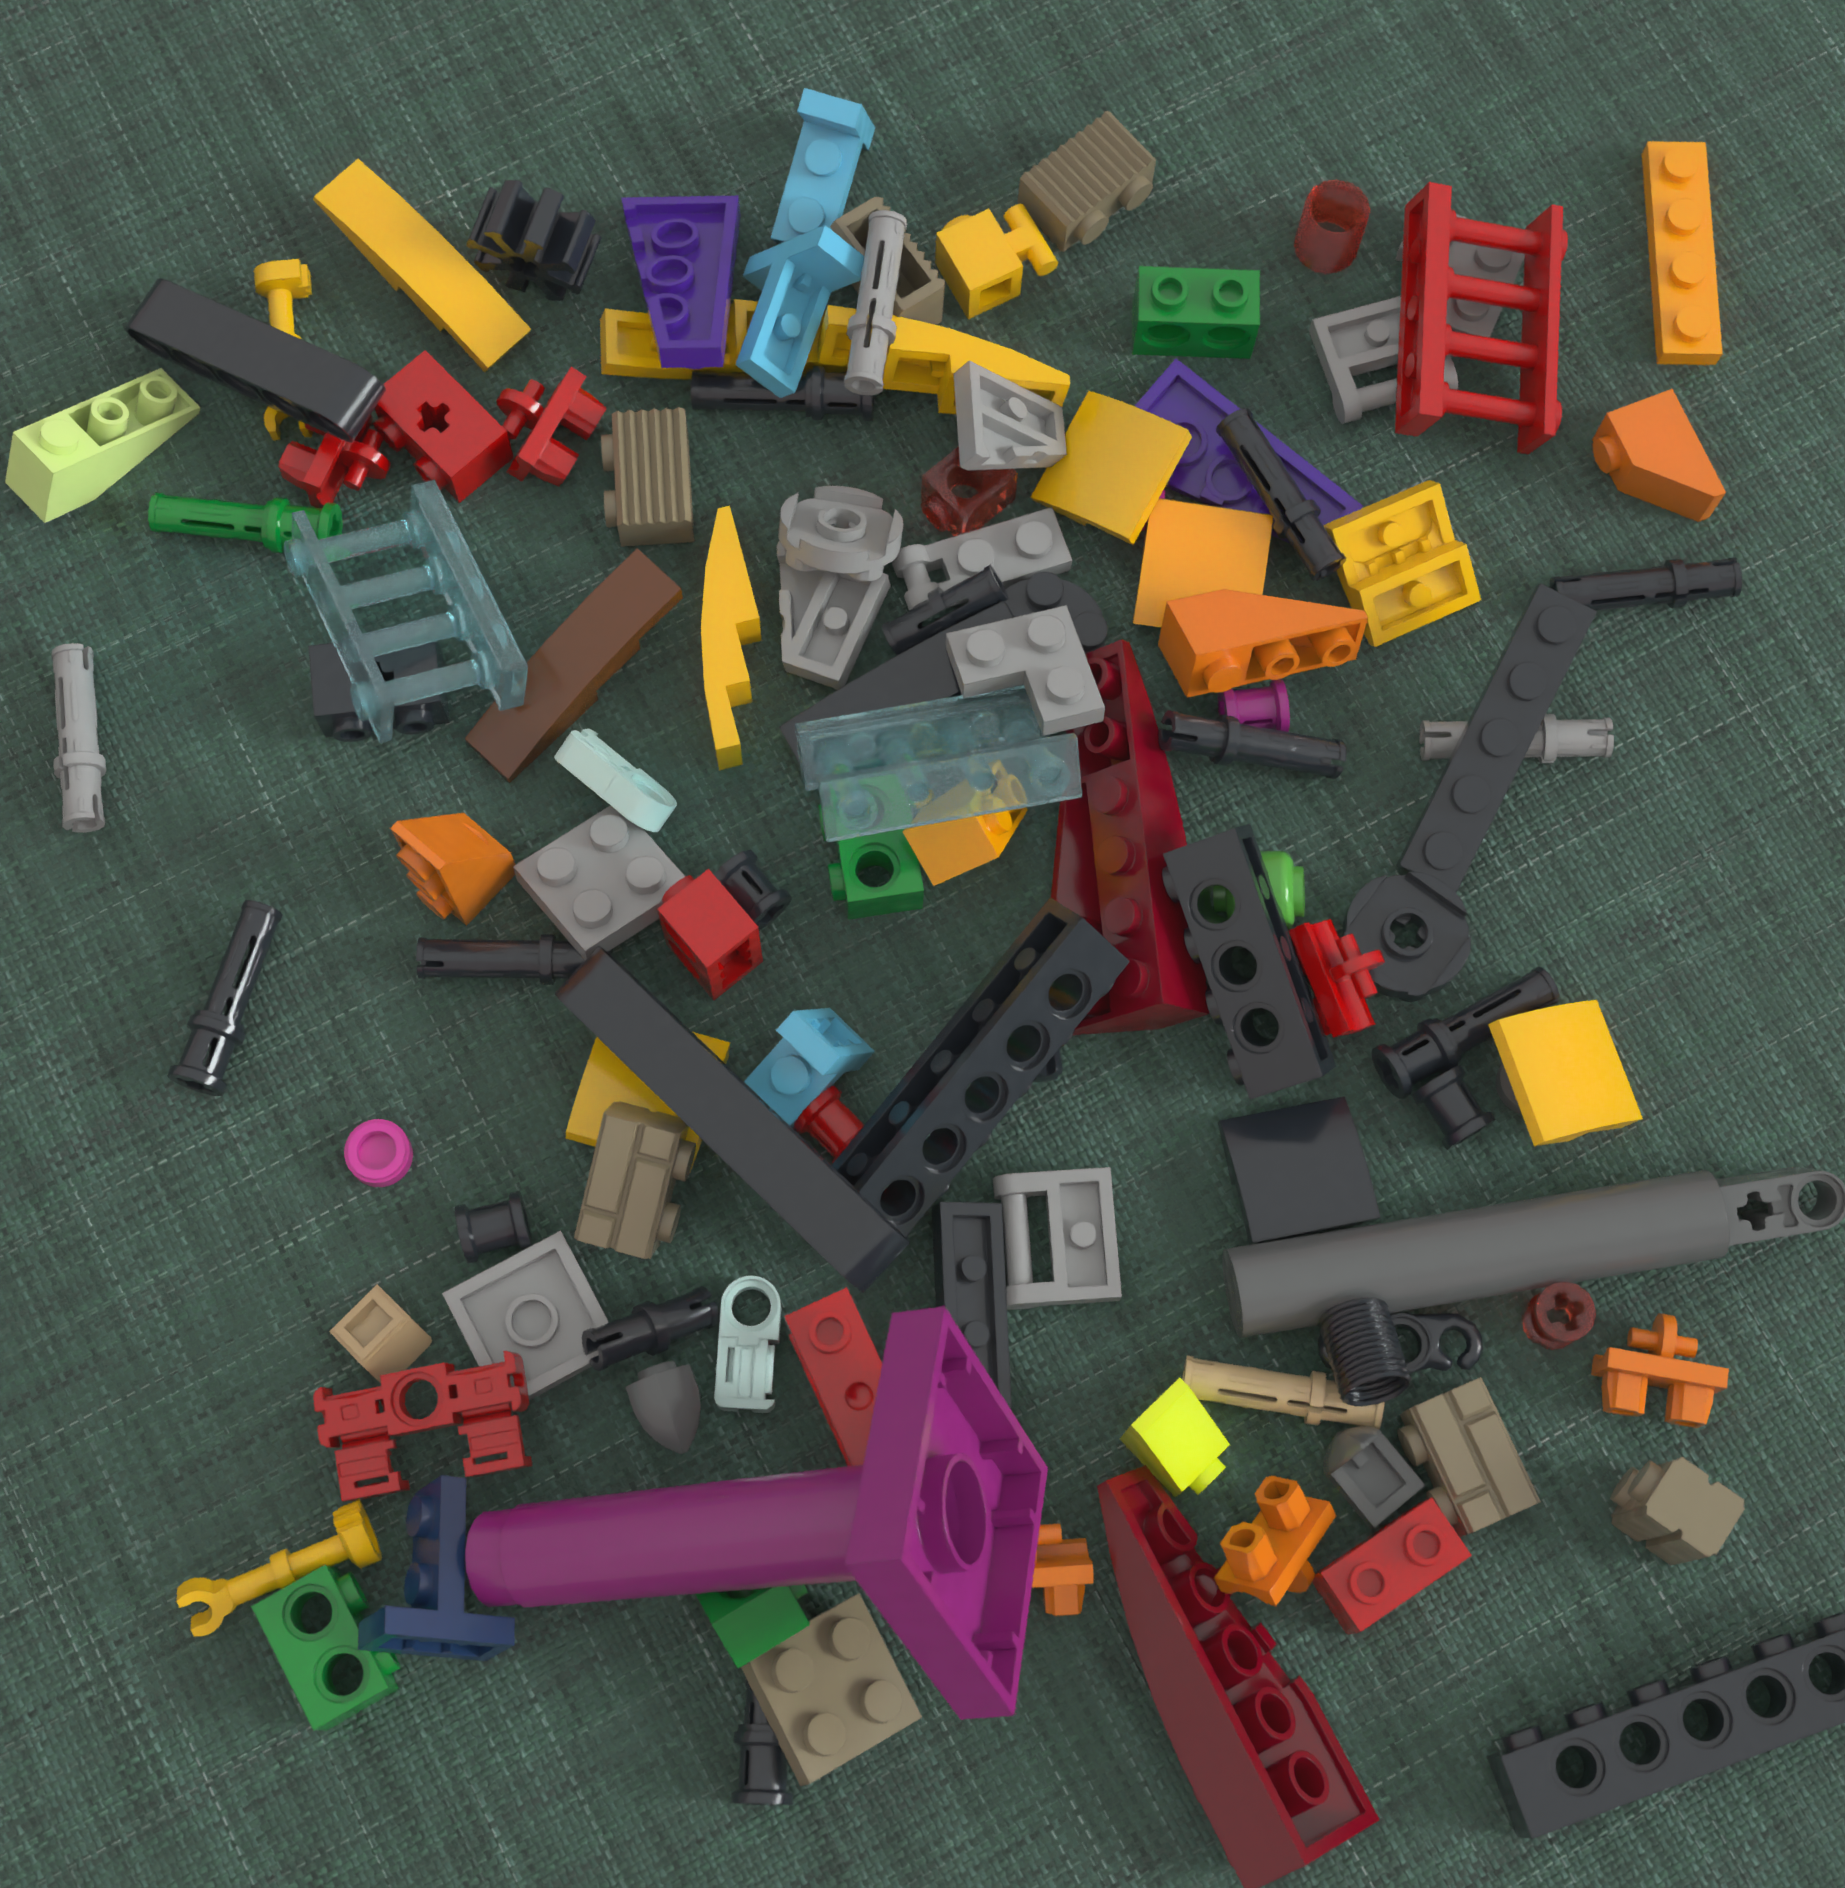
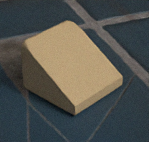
(381, 1334)

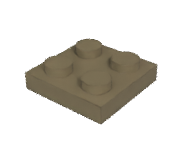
(831, 1691)

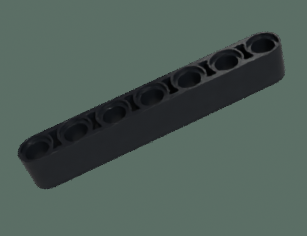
(733, 1120)

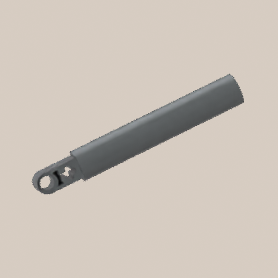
(1519, 1245)

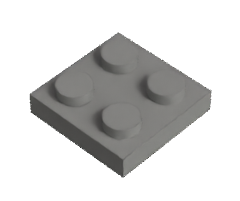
(599, 881)
(530, 1307)

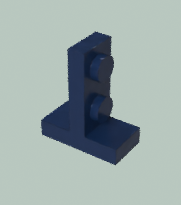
(436, 1588)

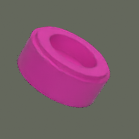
(378, 1153)

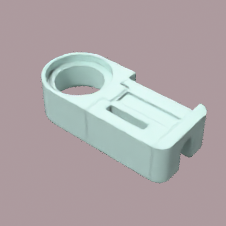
(616, 780)
(744, 1351)

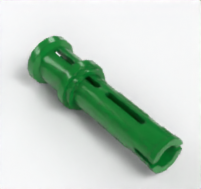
(238, 520)

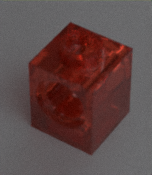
(960, 514)

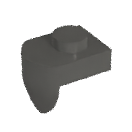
(667, 1404)
(1369, 1473)

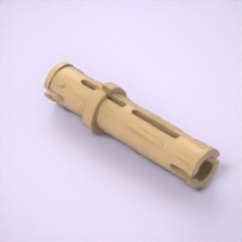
(1276, 1392)

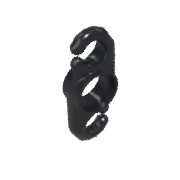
(1428, 1331)

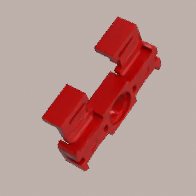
(478, 1393)

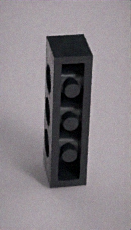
(1279, 983)

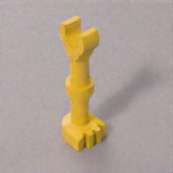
(281, 283)
(353, 1541)

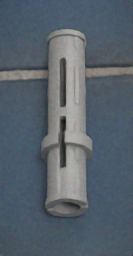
(875, 304)
(1552, 739)
(79, 759)

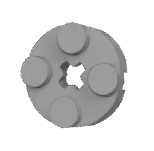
(840, 532)

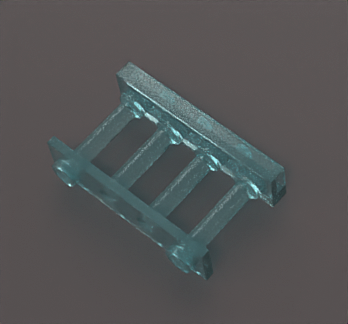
(447, 571)
(934, 763)

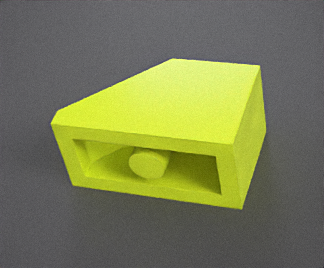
(1178, 1441)

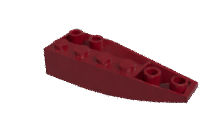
(1114, 858)

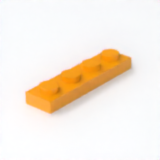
(1681, 253)

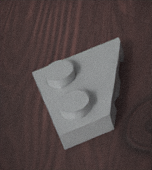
(1004, 423)
(825, 620)

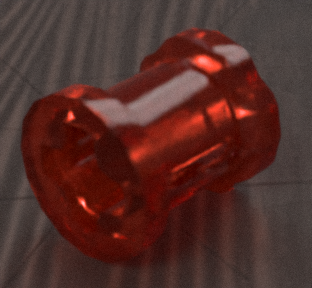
(1559, 1297)

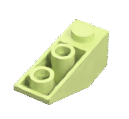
(94, 443)

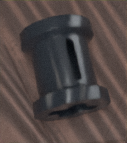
(752, 888)
(1453, 1107)
(493, 1227)

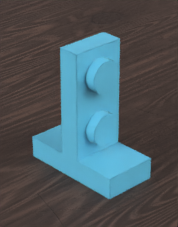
(822, 164)
(794, 295)
(807, 1061)

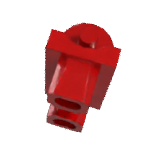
(568, 406)
(334, 463)
(1337, 976)

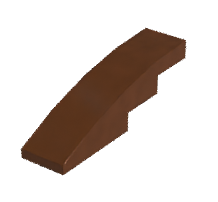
(576, 664)

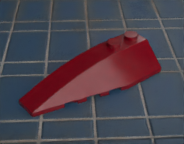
(1237, 1722)

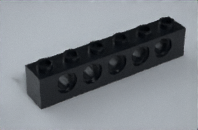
(978, 1051)
(1543, 1803)

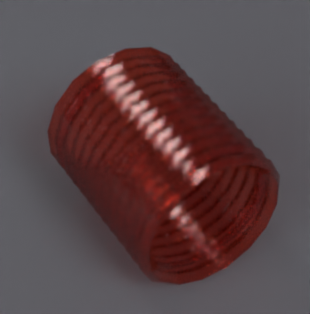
(1335, 203)

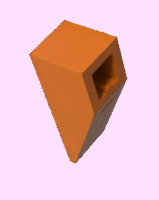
(1248, 637)
(453, 863)

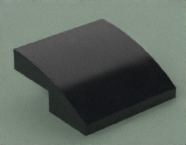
(1298, 1170)

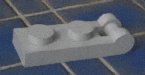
(1012, 548)

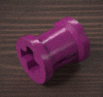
(1258, 706)

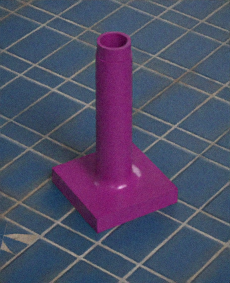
(928, 1526)

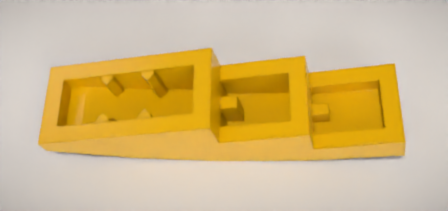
(421, 264)
(631, 350)
(930, 354)
(726, 625)

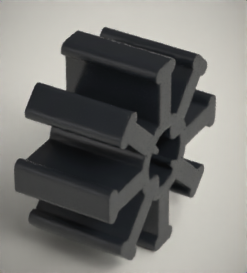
(534, 240)

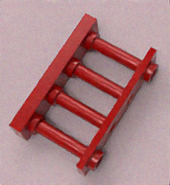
(1427, 339)
(839, 1367)

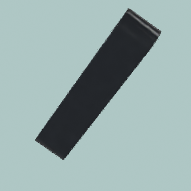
(256, 359)

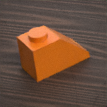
(1658, 457)

